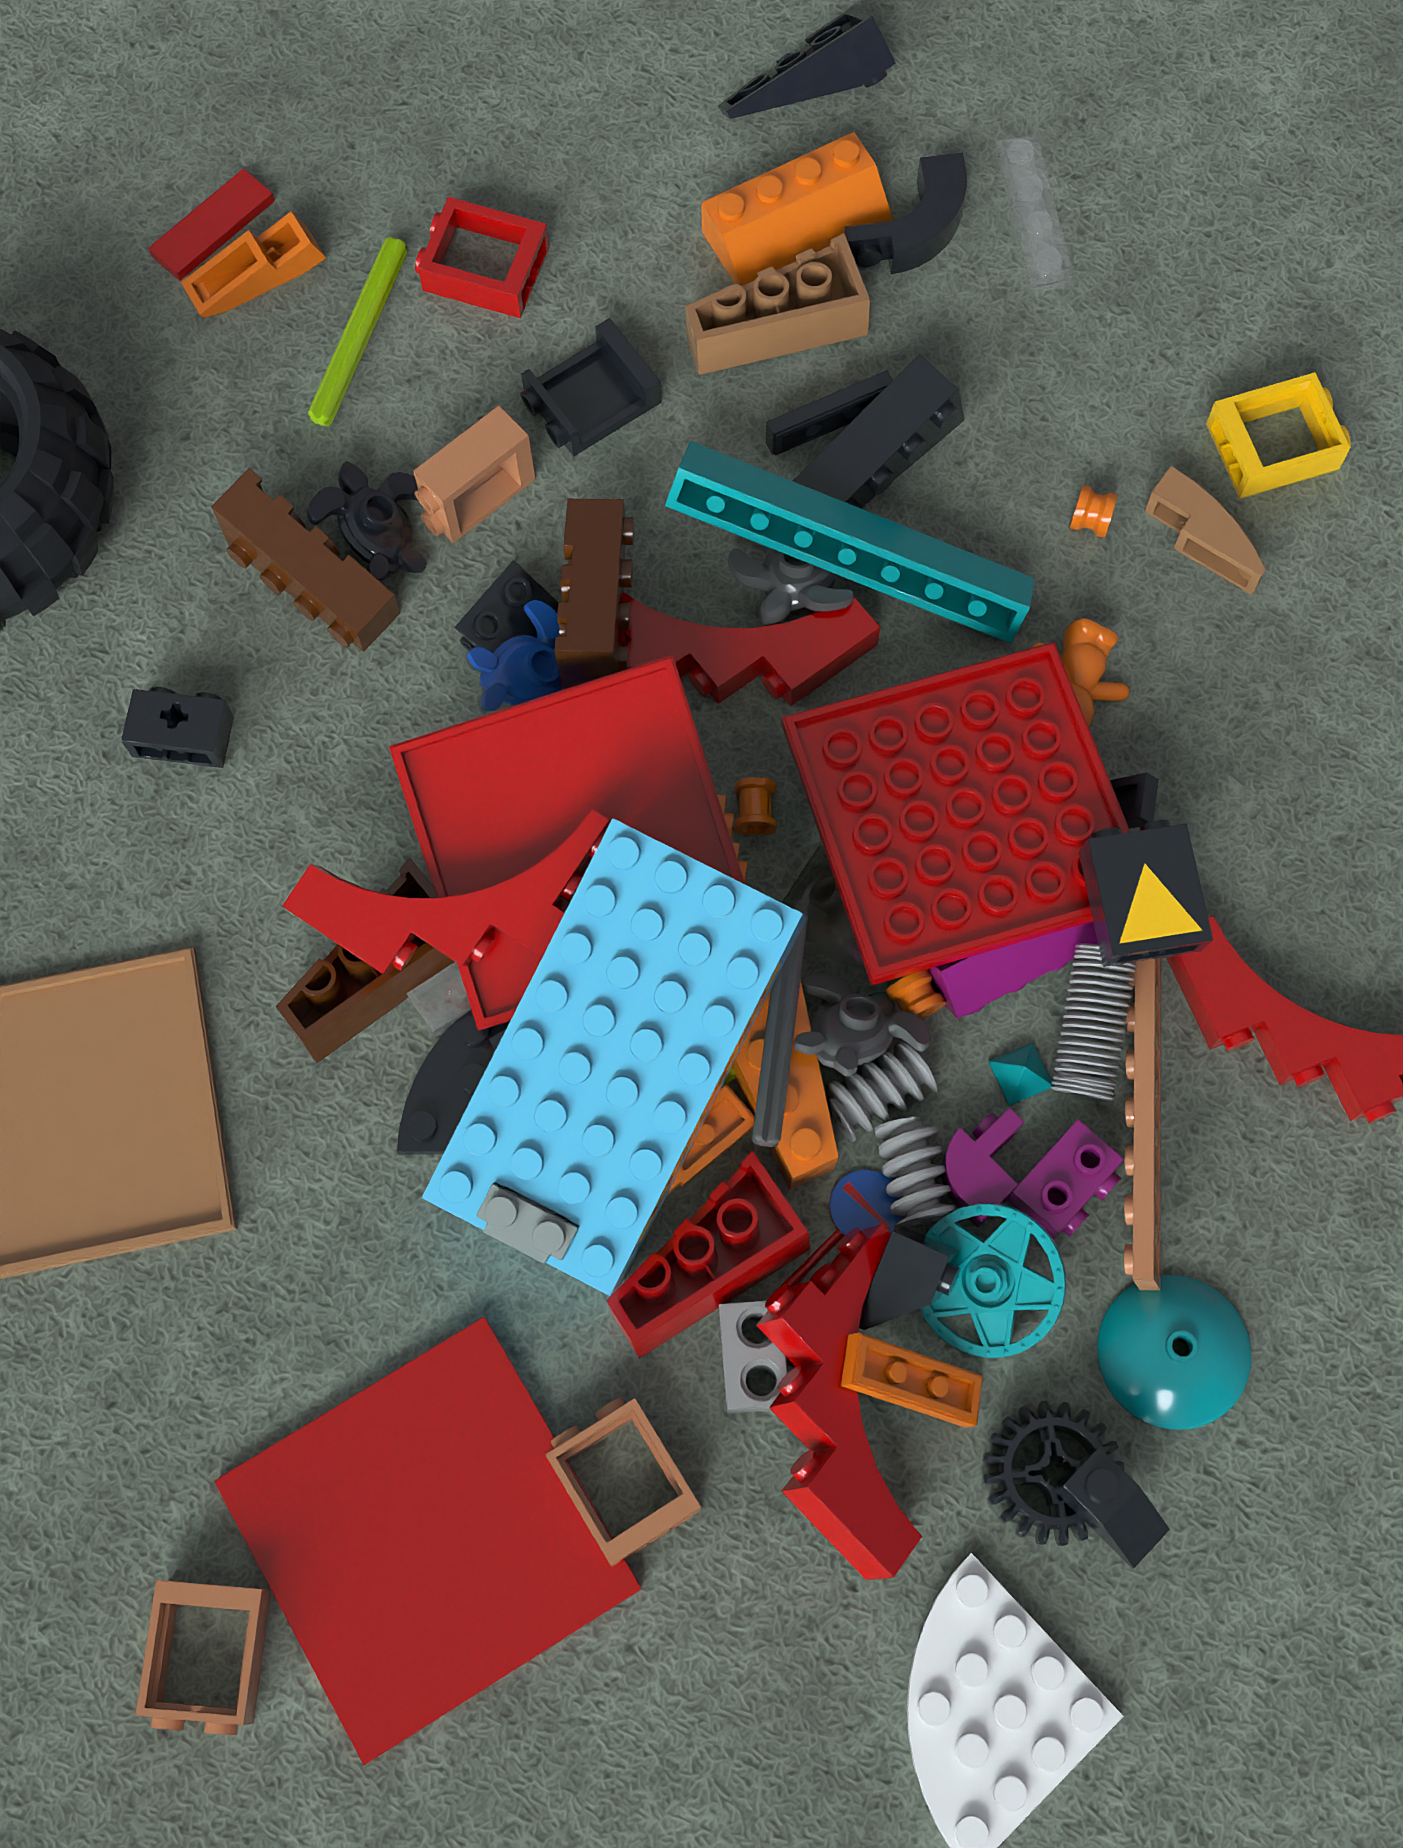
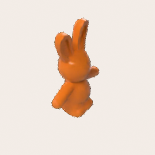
(1084, 658)

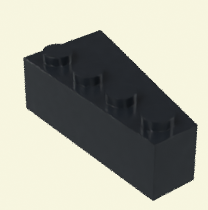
(887, 436)

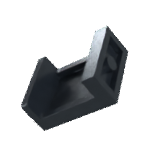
(592, 391)

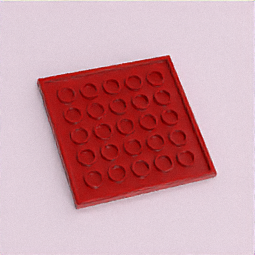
(956, 808)

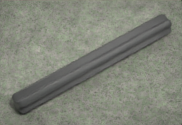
(778, 1047)

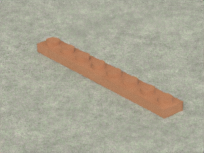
(1144, 1114)

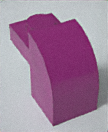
(970, 1165)

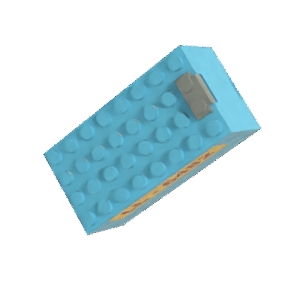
(614, 1057)

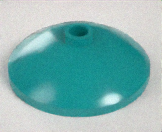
(1154, 1380)

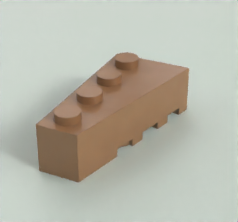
(781, 311)

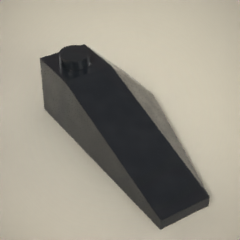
(840, 58)

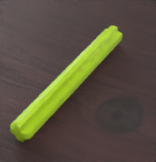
(357, 332)

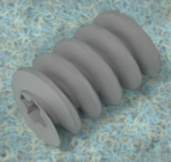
(879, 1088)
(913, 1172)

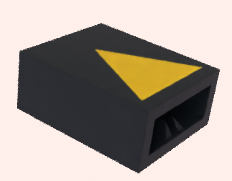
(1144, 893)

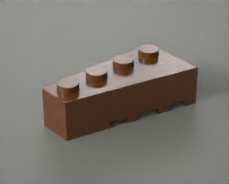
(303, 564)
(592, 591)
(348, 995)

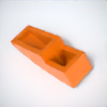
(253, 266)

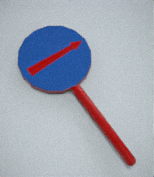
(855, 1202)

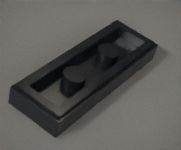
(823, 414)

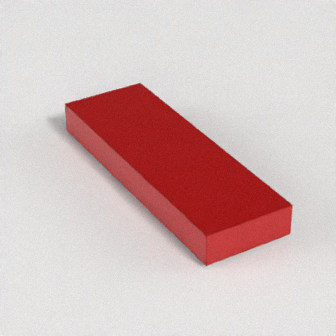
(211, 224)

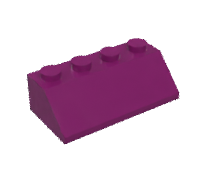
(989, 975)

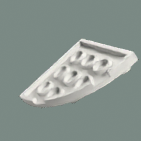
(994, 1711)

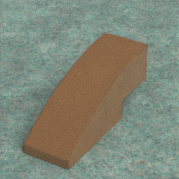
(1205, 530)

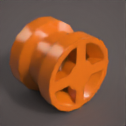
(1093, 511)
(916, 994)

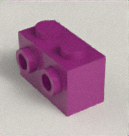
(1067, 1180)

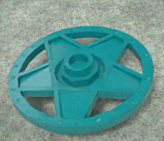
(996, 1281)

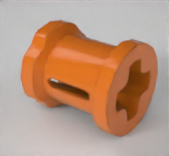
(755, 806)

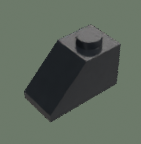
(909, 1277)
(1113, 1506)

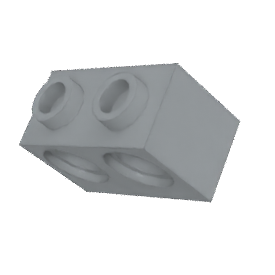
(744, 1357)

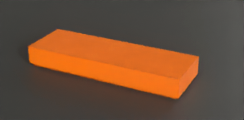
(911, 1380)

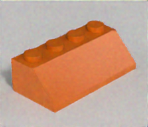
(794, 208)

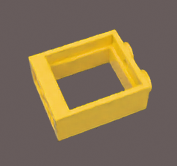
(1239, 454)

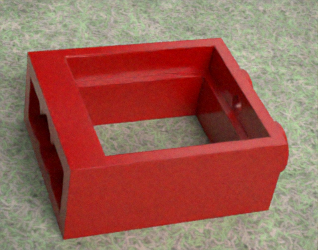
(503, 297)

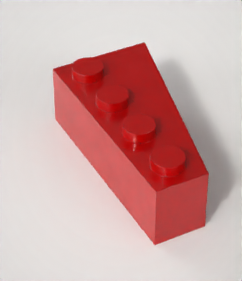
(710, 1259)

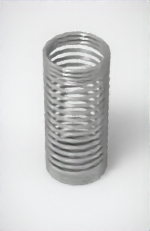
(1077, 1083)

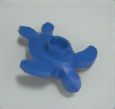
(521, 666)

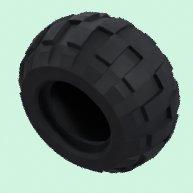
(59, 480)

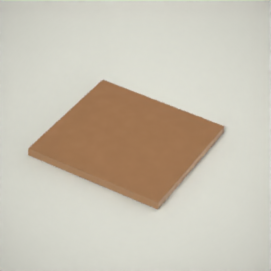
(108, 1114)

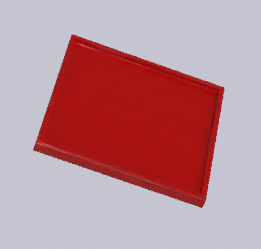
(524, 778)
(423, 1539)

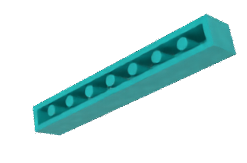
(851, 542)

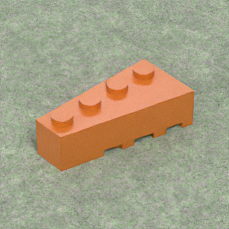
(807, 1134)

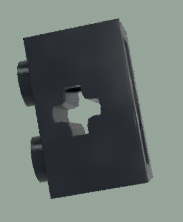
(197, 742)

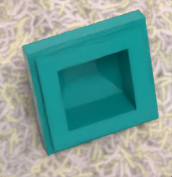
(1020, 1074)

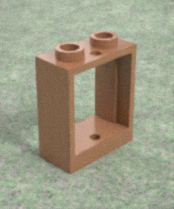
(474, 475)
(574, 1442)
(158, 1647)

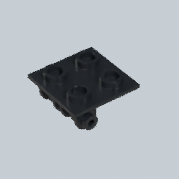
(501, 612)

